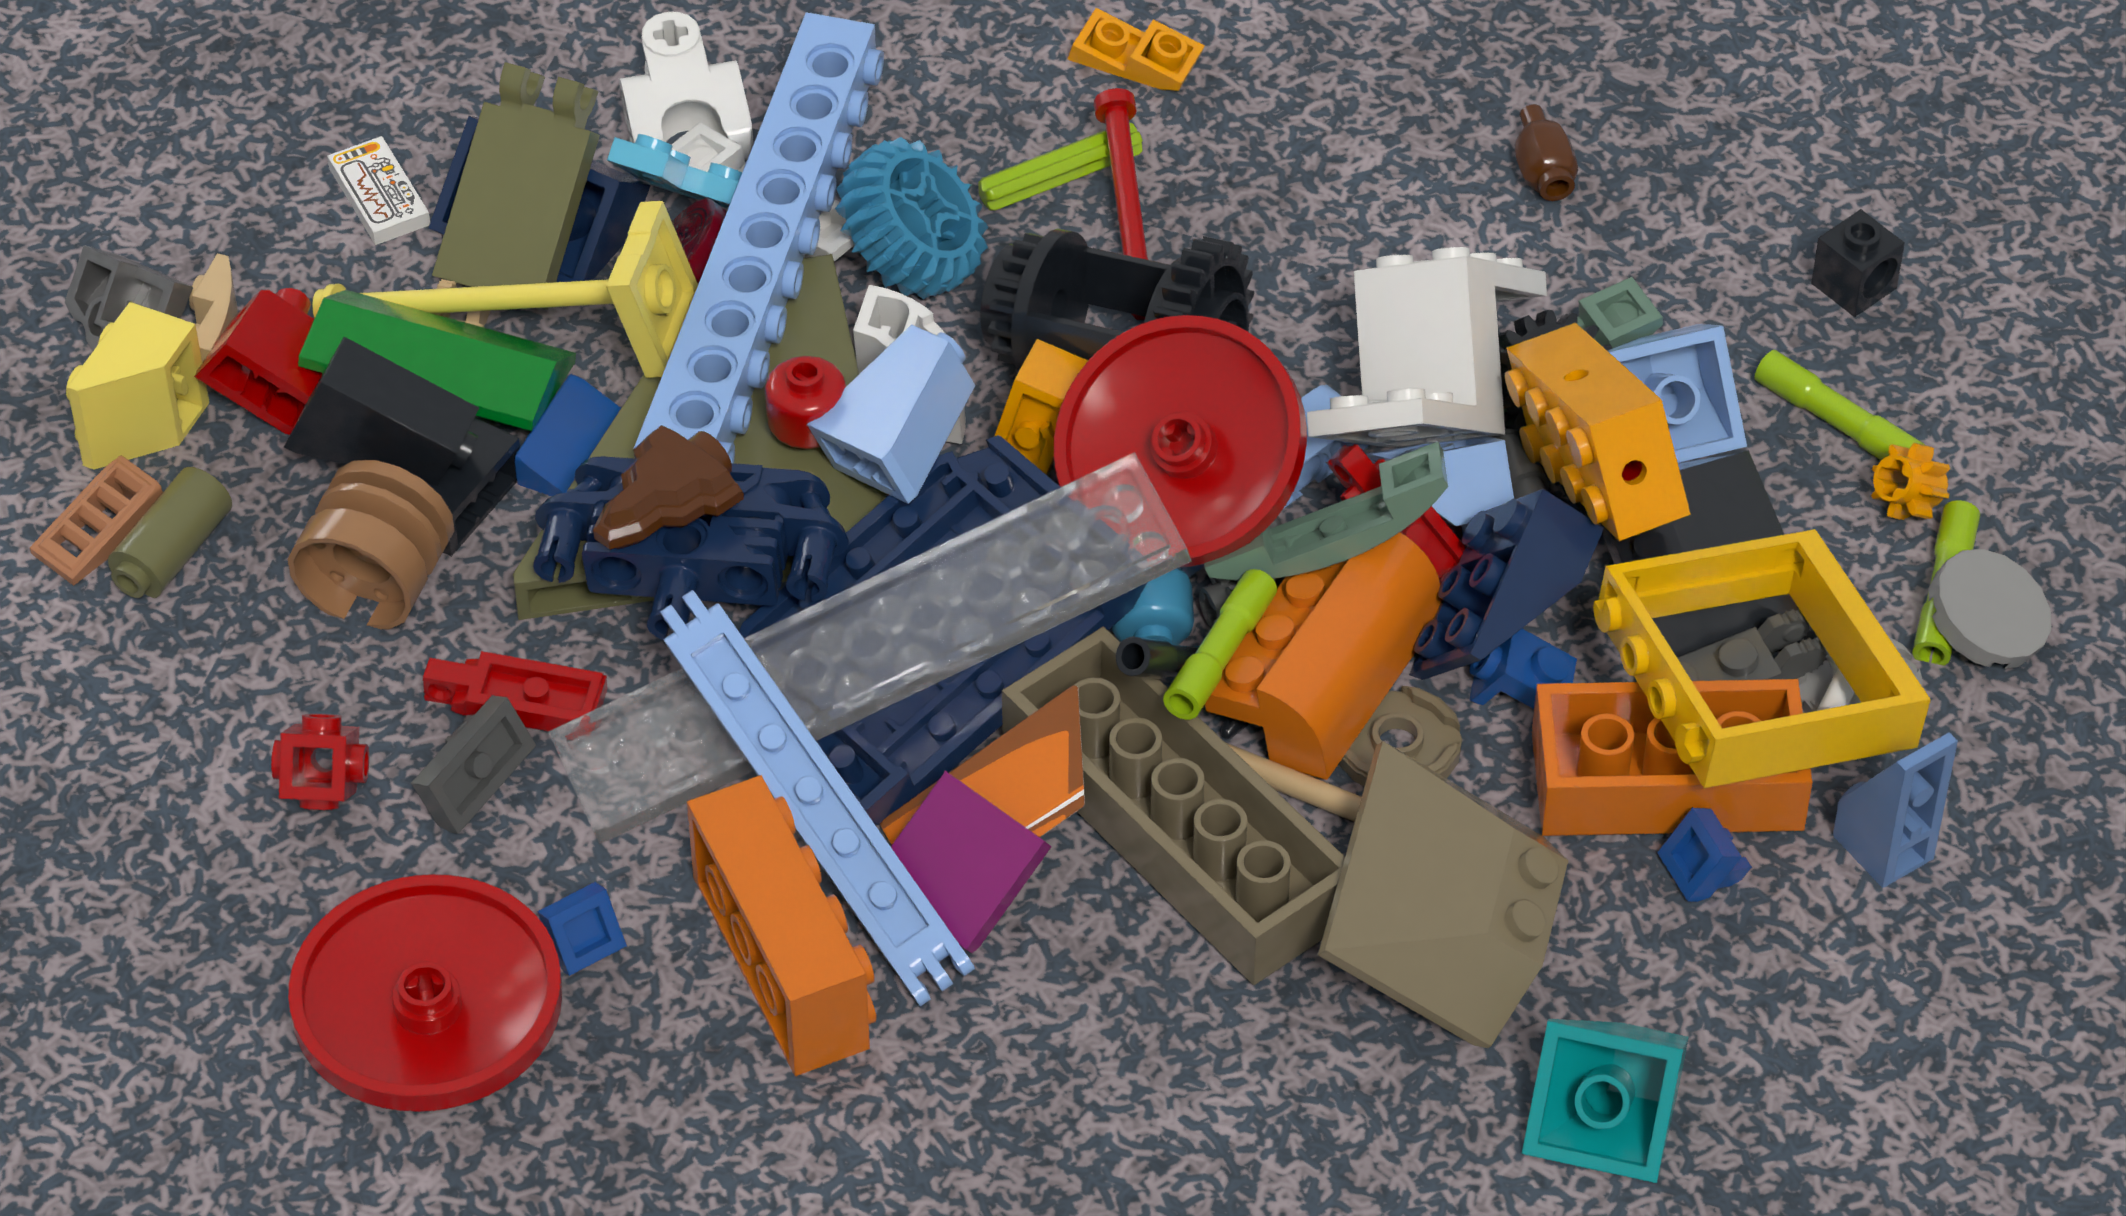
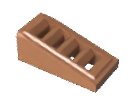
(119, 488)

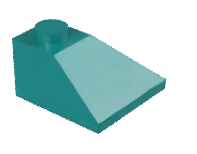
(1605, 1096)

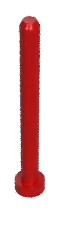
(1115, 109)

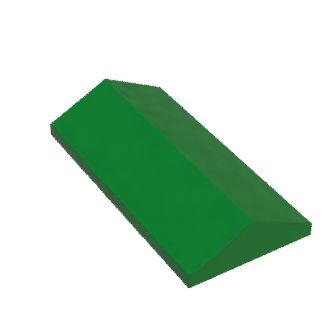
(493, 370)

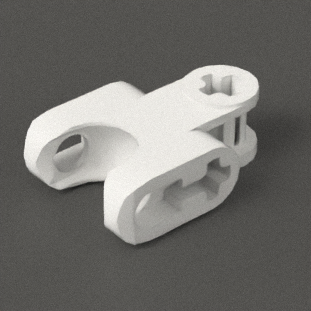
(682, 87)

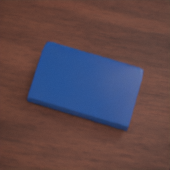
(564, 437)

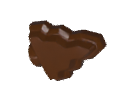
(668, 487)

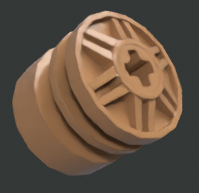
(372, 540)

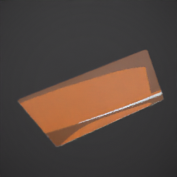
(1026, 772)

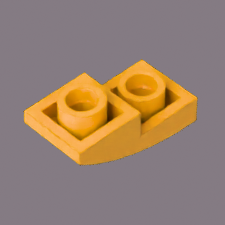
(1151, 57)

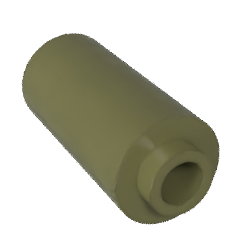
(169, 533)

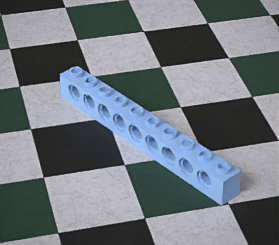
(768, 232)

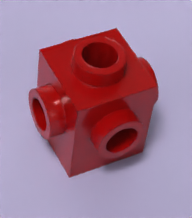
(302, 776)

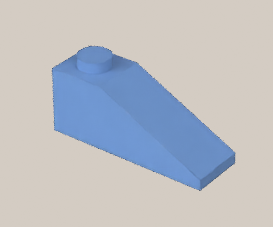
(1897, 815)

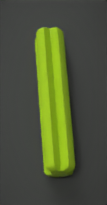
(1050, 170)

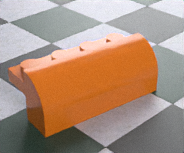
(1329, 653)

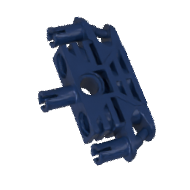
(719, 557)

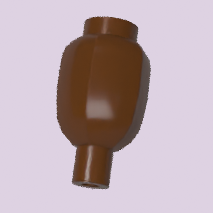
(1545, 155)

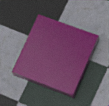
(967, 858)

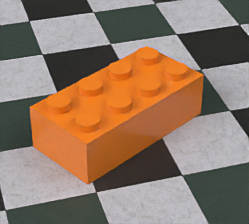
(1617, 769)
(781, 924)

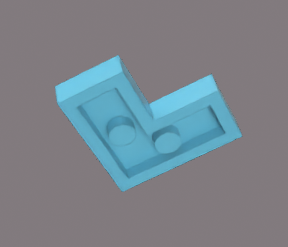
(668, 169)

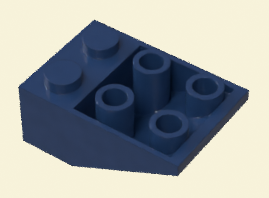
(1510, 572)

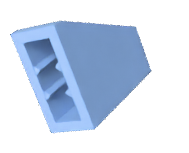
(897, 413)

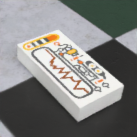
(378, 190)

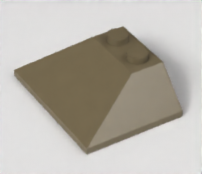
(1442, 899)

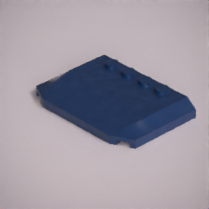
(916, 740)

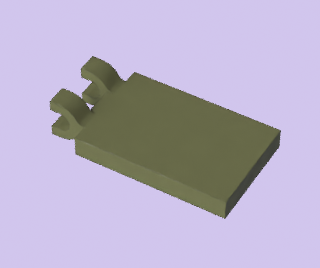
(520, 185)

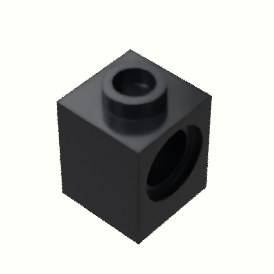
(1857, 263)

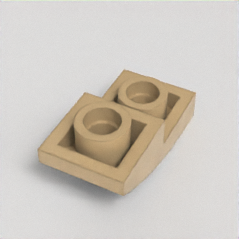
(213, 303)

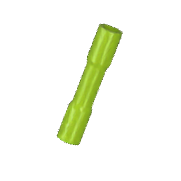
(1809, 393)
(1955, 534)
(1204, 668)

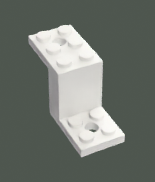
(1428, 349)

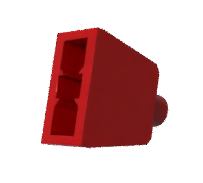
(260, 357)

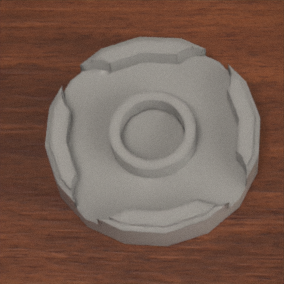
(1990, 608)

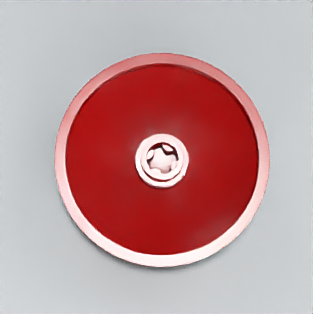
(1203, 415)
(425, 992)

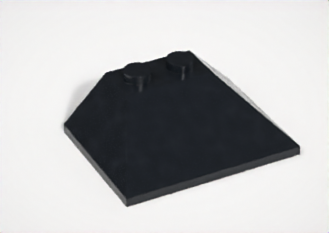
(1725, 508)

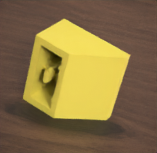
(137, 387)

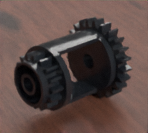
(1048, 281)

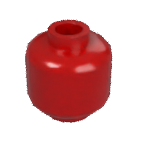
(798, 394)

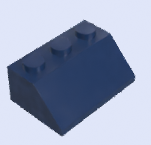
(600, 222)

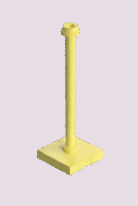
(647, 286)

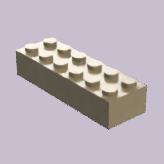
(1189, 812)

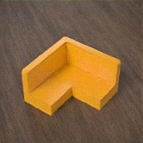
(1036, 400)

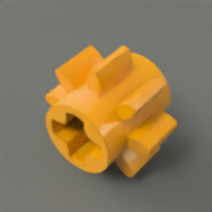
(1910, 481)

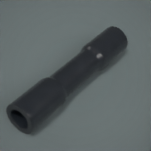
(1151, 657)

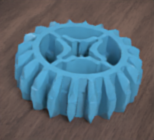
(911, 218)

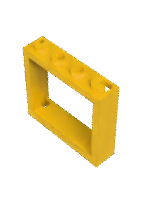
(1791, 564)

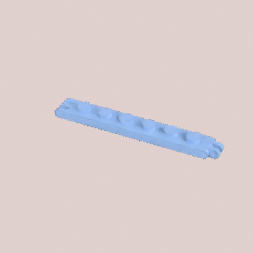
(819, 799)

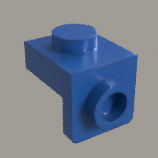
(1519, 667)

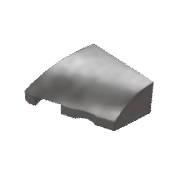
(109, 281)

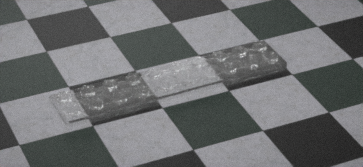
(882, 640)

